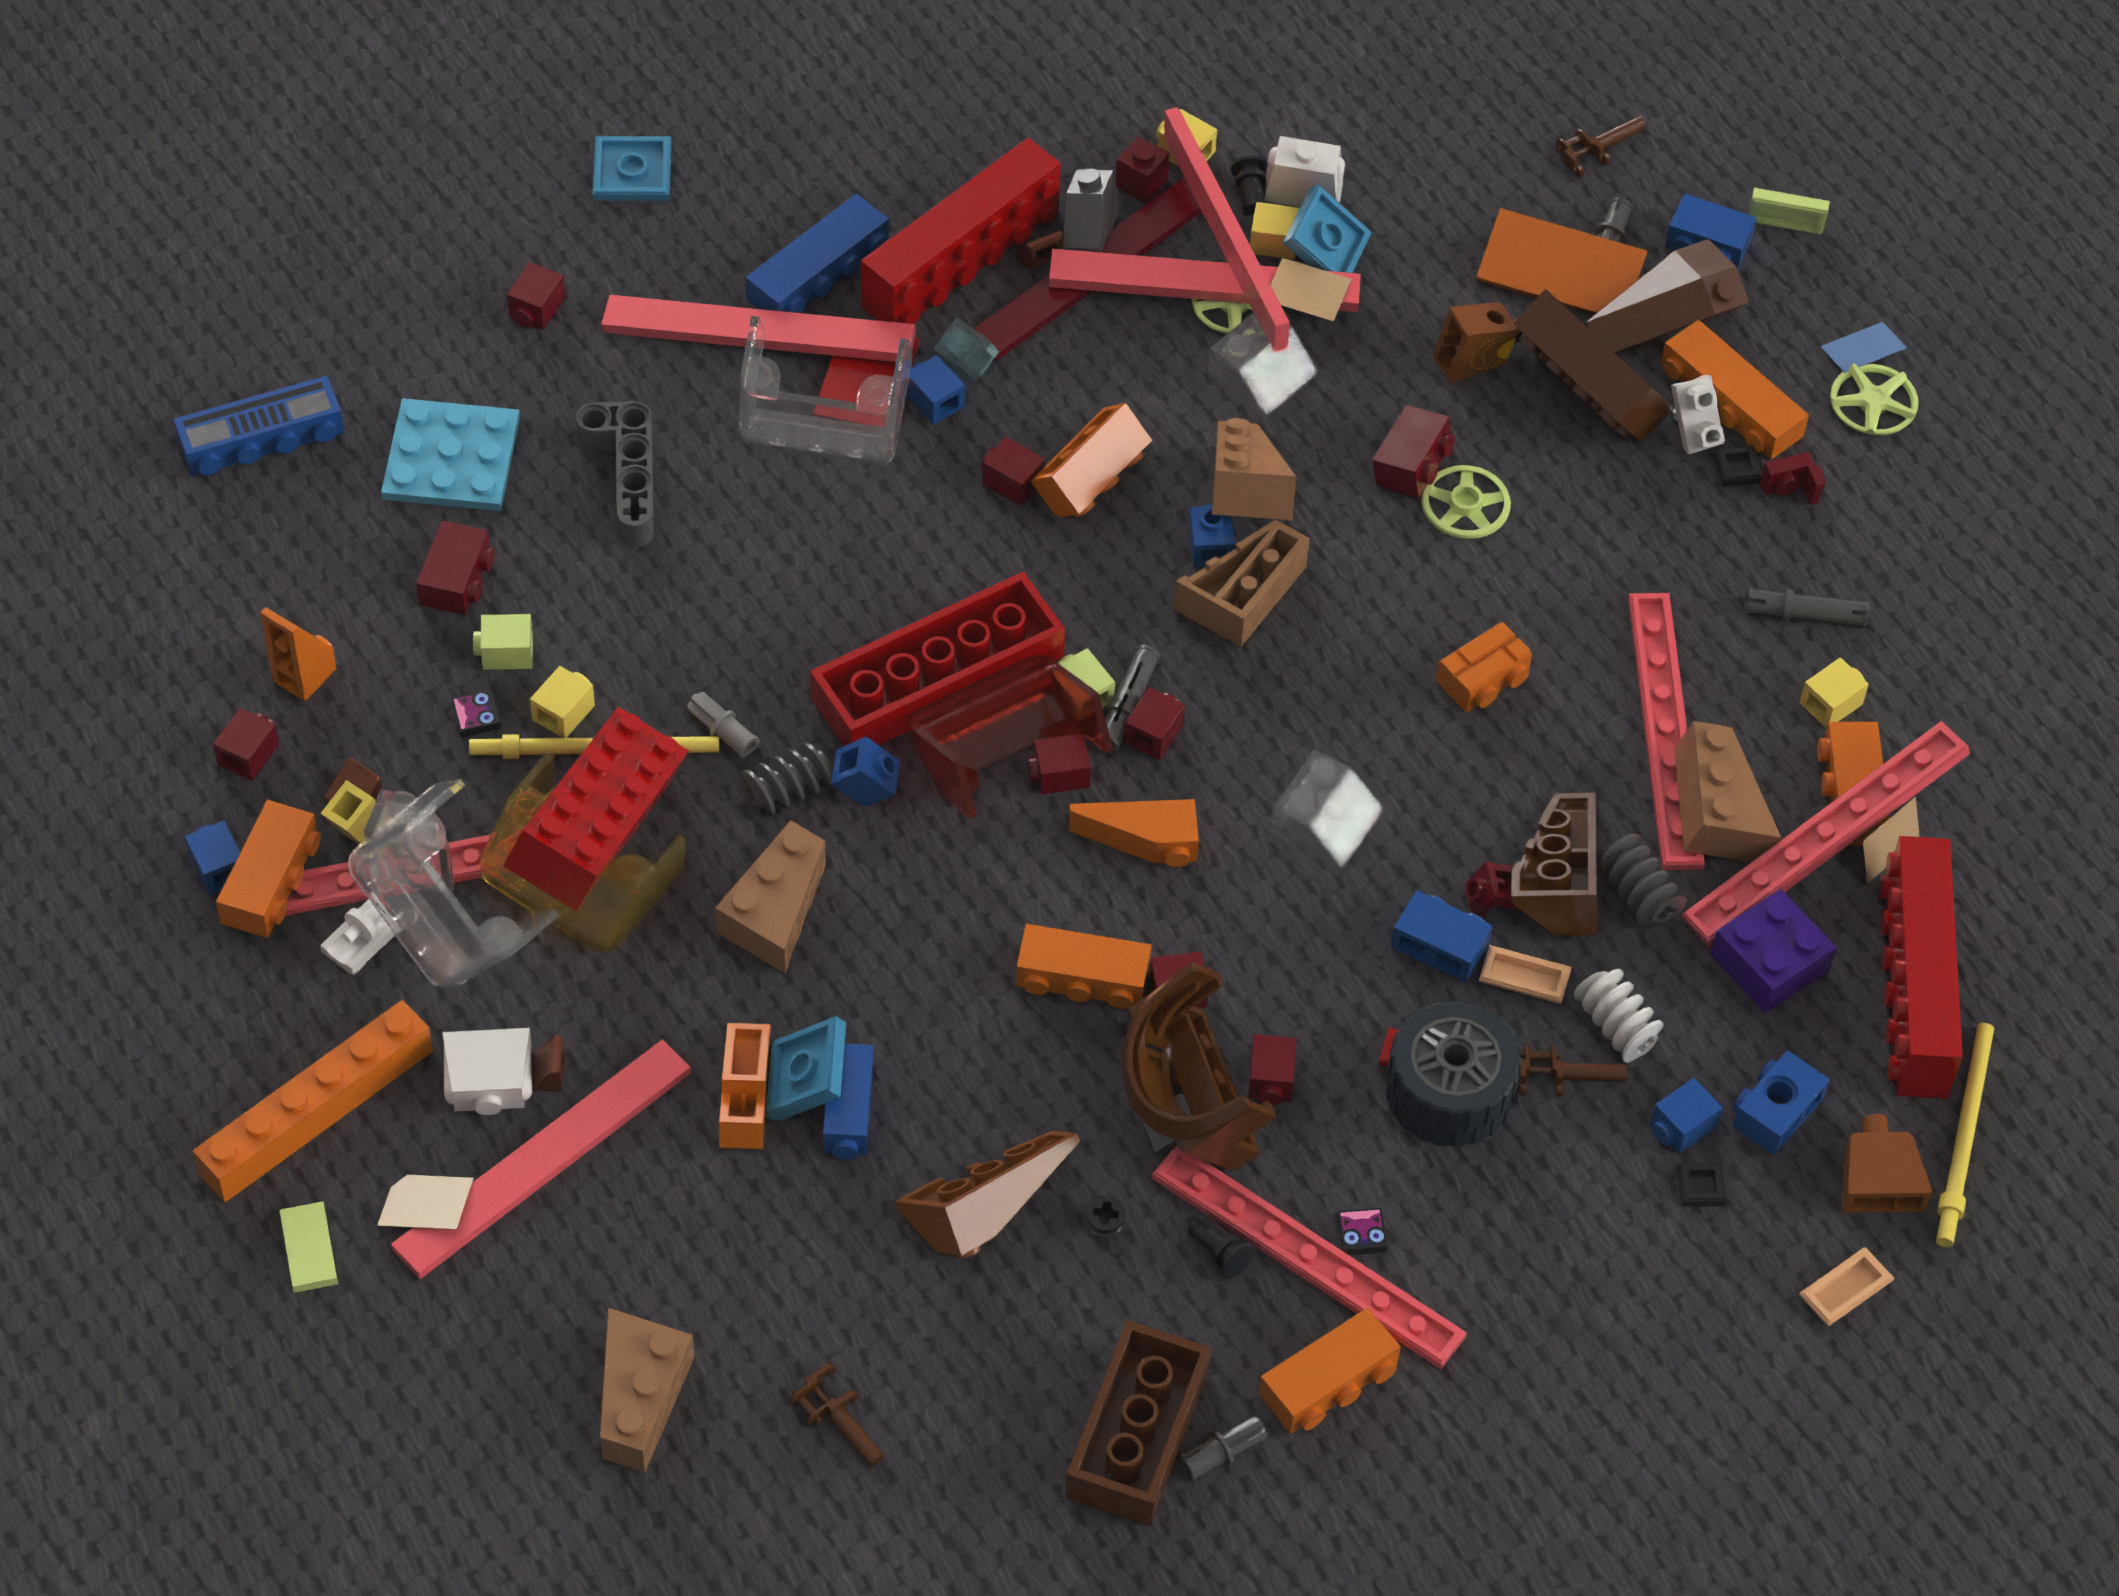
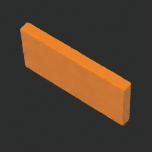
(1571, 264)

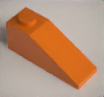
(295, 656)
(1147, 829)

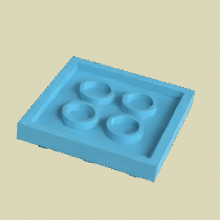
(450, 454)

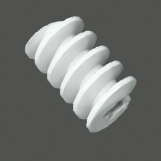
(1618, 1013)

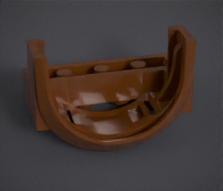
(1220, 1120)

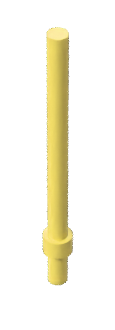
(513, 746)
(1952, 1201)

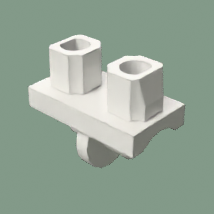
(1697, 414)
(357, 938)

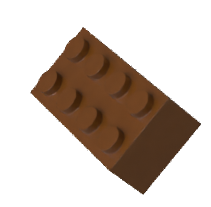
(1591, 368)
(1138, 1423)

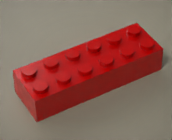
(961, 235)
(891, 677)
(595, 808)
(1921, 967)

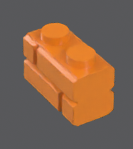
(1484, 667)

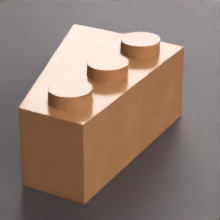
(1250, 474)
(1245, 584)
(1720, 797)
(774, 896)
(640, 1386)

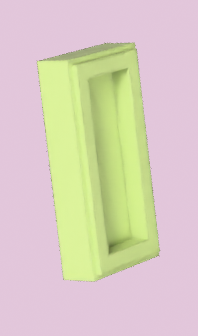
(1789, 210)
(308, 1247)

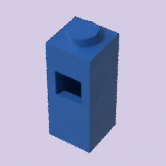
(849, 1116)

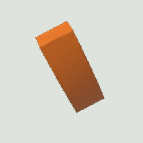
(744, 1086)

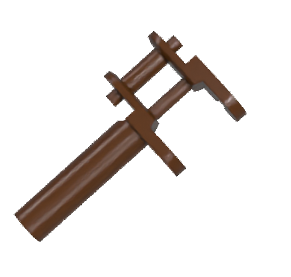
(1597, 144)
(1565, 1070)
(837, 1412)

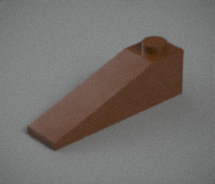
(1670, 297)
(1559, 868)

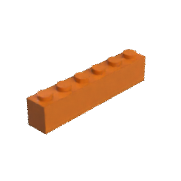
(313, 1101)

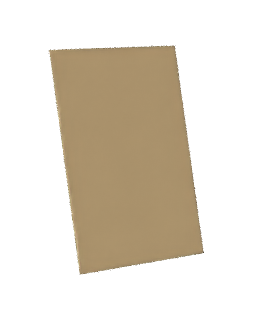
(1309, 289)
(1886, 837)
(426, 1202)

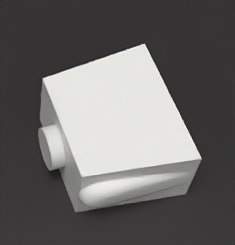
(1298, 166)
(487, 1069)

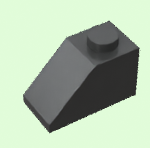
(1090, 210)

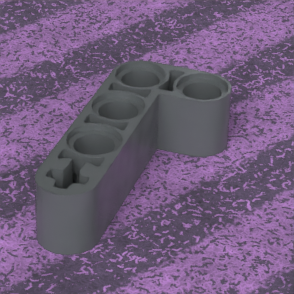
(629, 433)

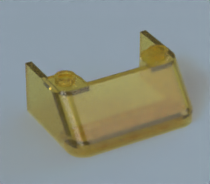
(615, 903)

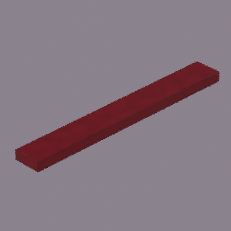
(1131, 237)

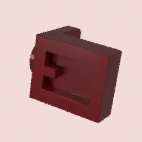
(1792, 472)
(1490, 888)

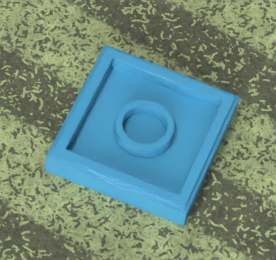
(632, 168)
(1326, 233)
(806, 1069)

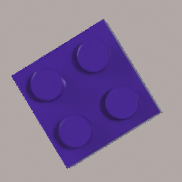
(1773, 950)

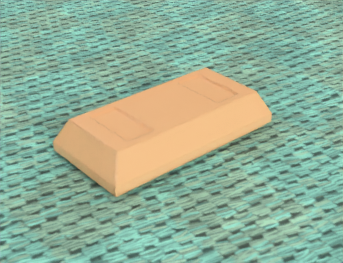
(1525, 974)
(1846, 1286)

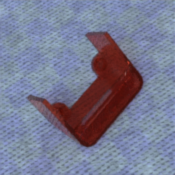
(999, 719)

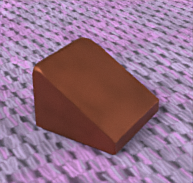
(1040, 251)
(358, 776)
(549, 1066)

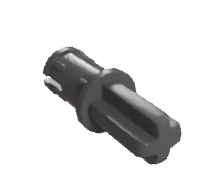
(1615, 220)
(1222, 1447)

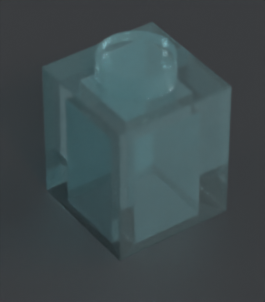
(966, 349)

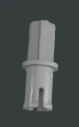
(723, 724)

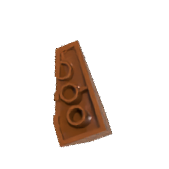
(974, 1209)

